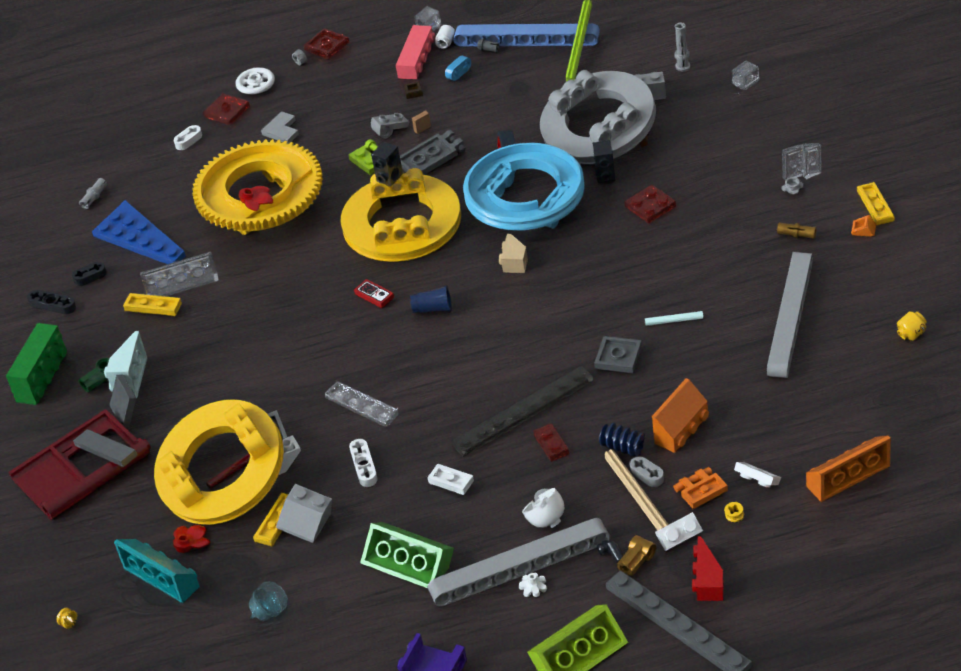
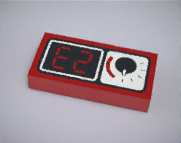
(374, 293)

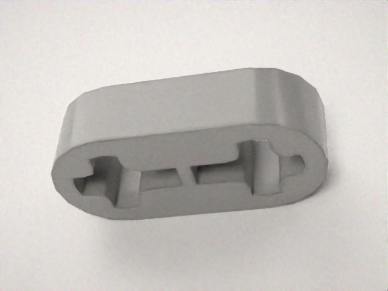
(645, 473)

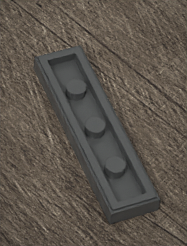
(105, 447)

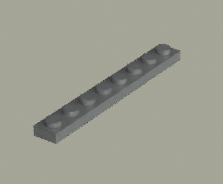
(677, 624)

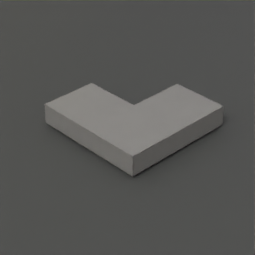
(279, 128)

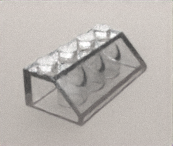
(180, 275)

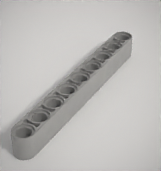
(789, 315)
(517, 562)

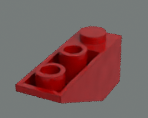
(709, 574)

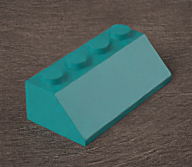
(157, 569)

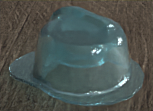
(267, 601)

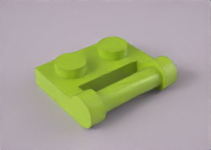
(363, 158)

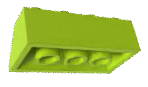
(580, 643)

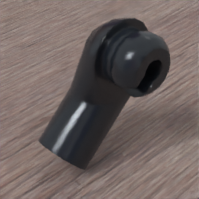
(611, 548)

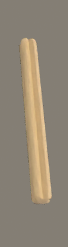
(635, 490)

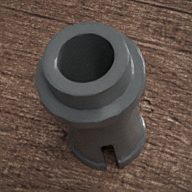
(487, 45)

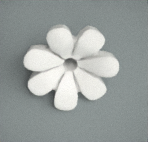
(532, 584)

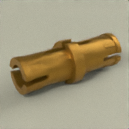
(796, 230)

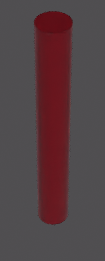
(228, 471)

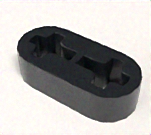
(89, 273)

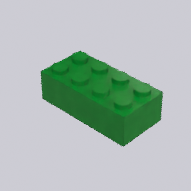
(36, 364)

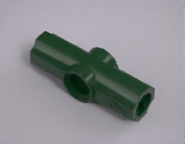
(95, 377)

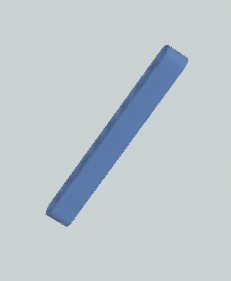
(524, 34)

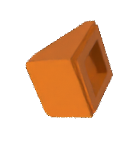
(864, 226)

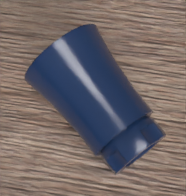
(431, 300)

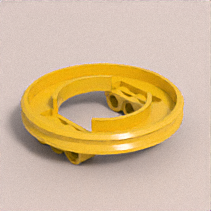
(401, 238)
(257, 435)

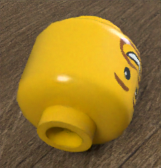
(911, 326)

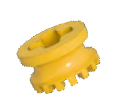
(736, 516)
(67, 618)

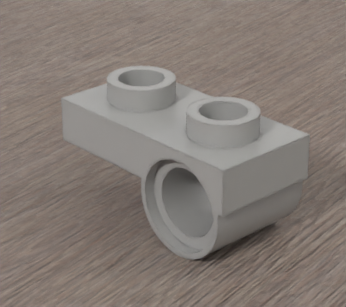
(384, 124)

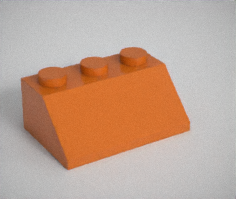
(679, 416)

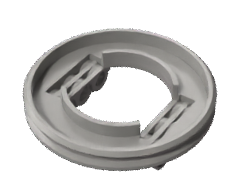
(623, 128)

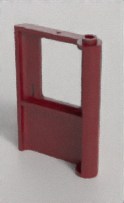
(56, 482)

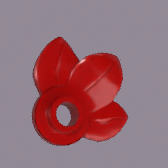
(255, 197)
(189, 538)

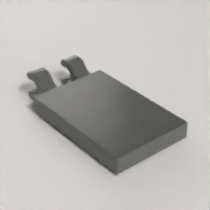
(432, 152)

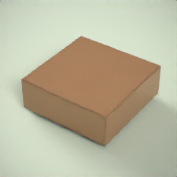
(421, 122)

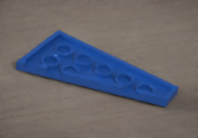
(136, 233)

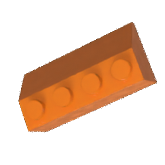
(849, 468)

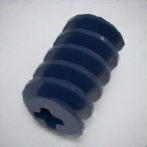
(622, 440)

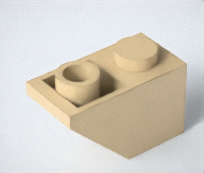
(513, 255)

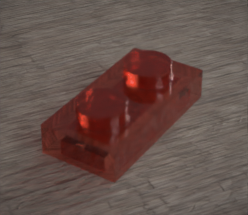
(551, 442)

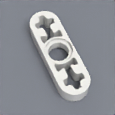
(362, 469)

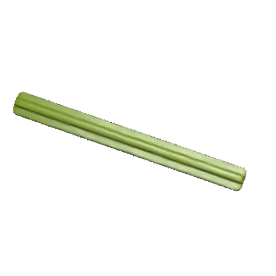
(579, 40)

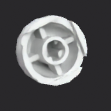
(545, 510)

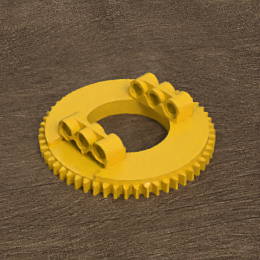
(285, 163)

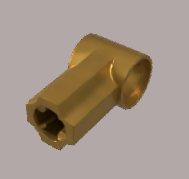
(637, 553)

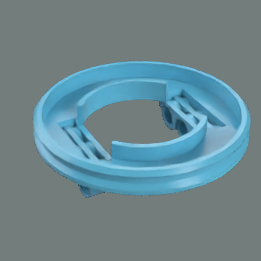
(497, 170)

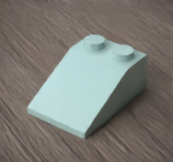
(129, 361)

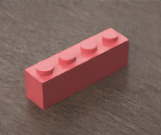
(415, 52)

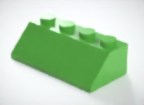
(405, 554)

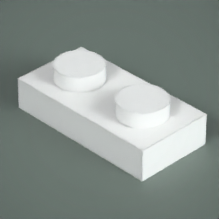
(749, 471)
(450, 479)
(678, 531)

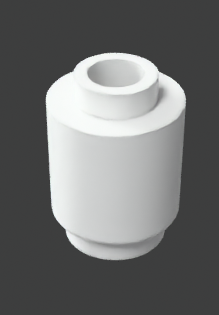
(445, 36)

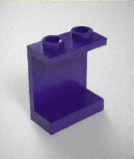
(425, 658)

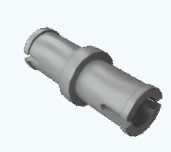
(93, 193)

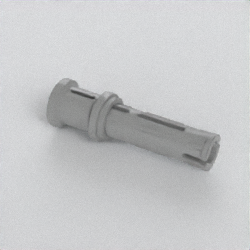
(682, 53)

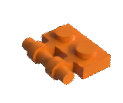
(702, 491)

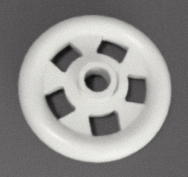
(255, 81)

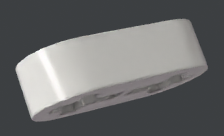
(187, 137)

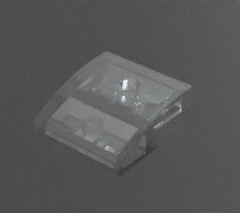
(801, 161)

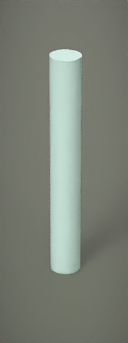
(674, 318)

